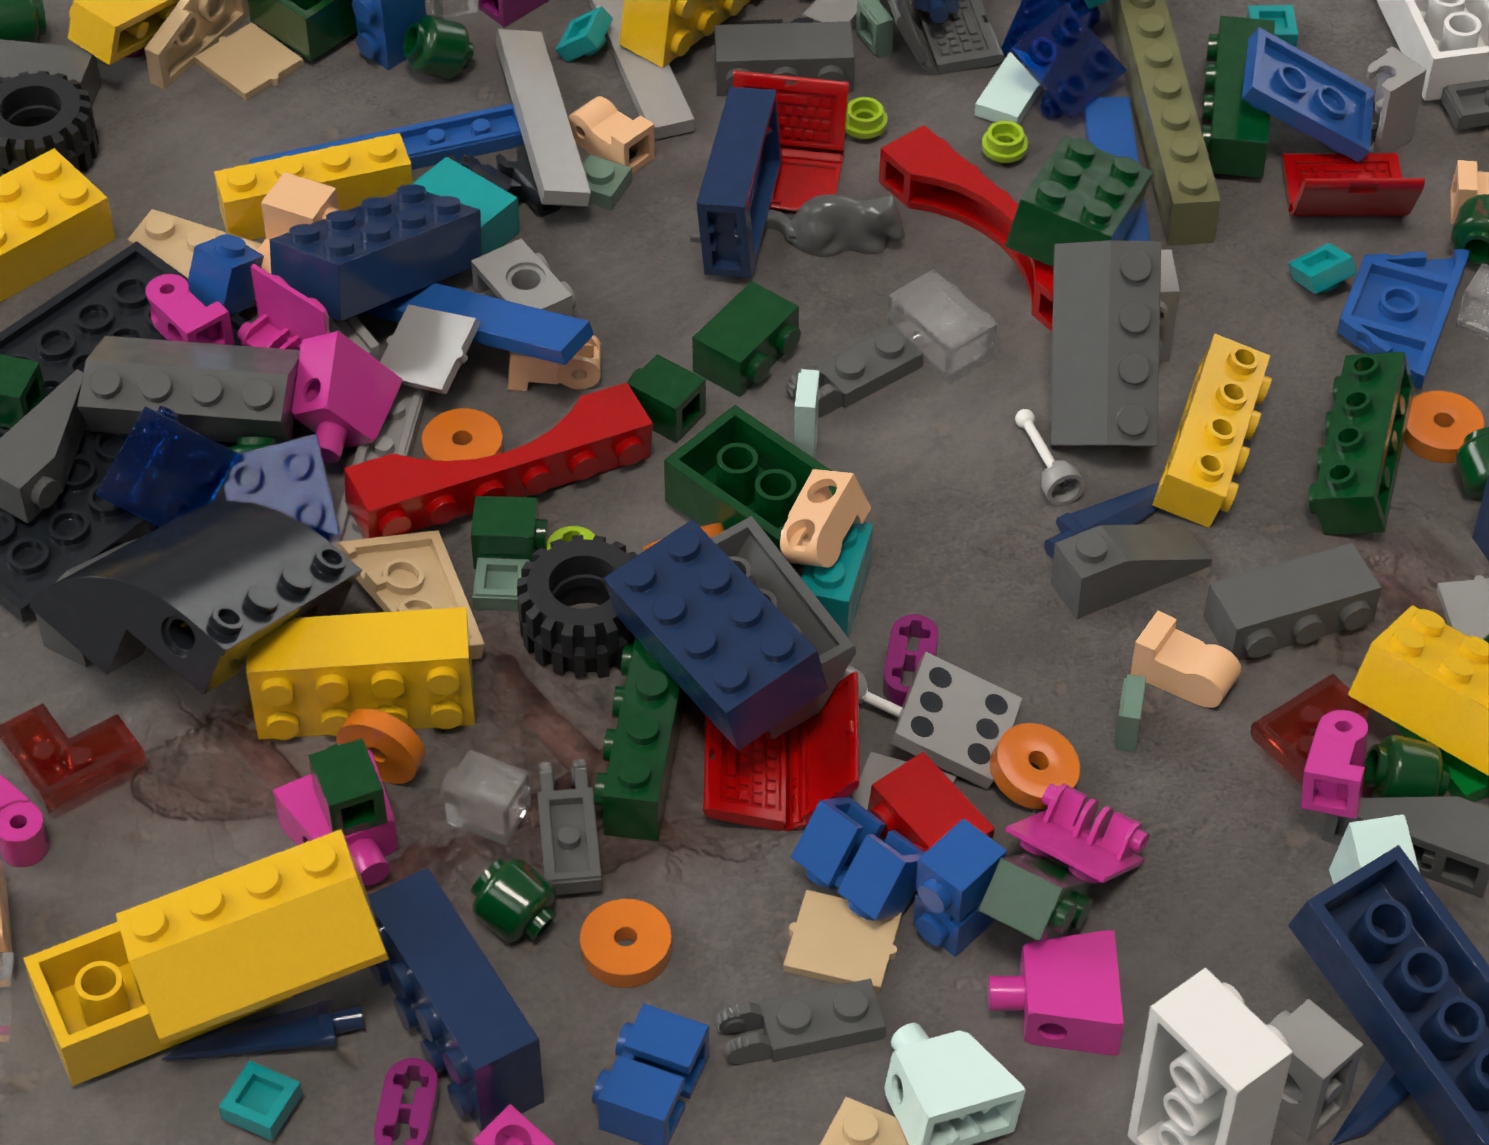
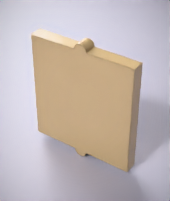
(249, 61)
(838, 944)

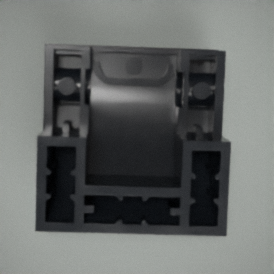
(199, 591)

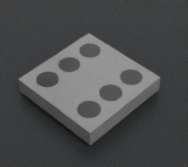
(954, 719)

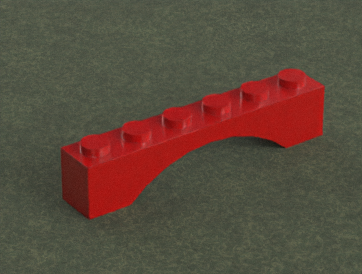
(936, 179)
(410, 493)

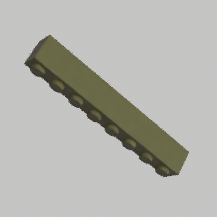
(1166, 120)

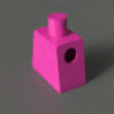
(341, 393)
(304, 821)
(1066, 993)

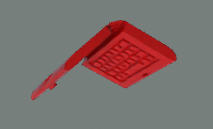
(810, 133)
(1343, 187)
(785, 777)

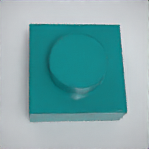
(1284, 20)
(585, 34)
(1322, 268)
(260, 1100)

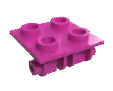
(283, 315)
(1066, 835)

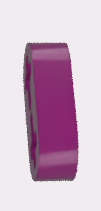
(901, 659)
(394, 1110)

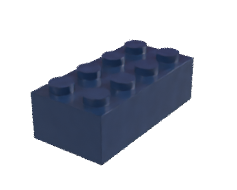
(378, 250)
(716, 634)
(455, 1001)

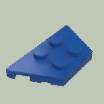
(1402, 305)

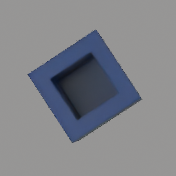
(223, 273)

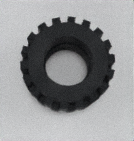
(42, 115)
(567, 635)

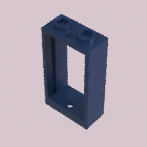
(739, 182)

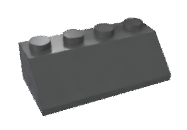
(1105, 344)
(211, 387)
(775, 577)

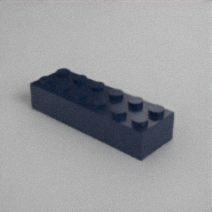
(1409, 986)

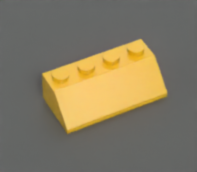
(251, 937)

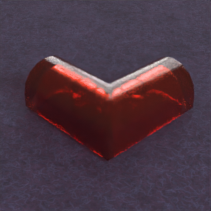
(1290, 729)
(71, 767)

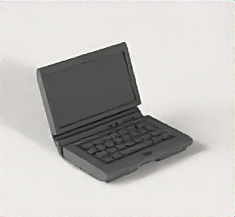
(953, 45)

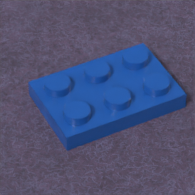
(1308, 95)

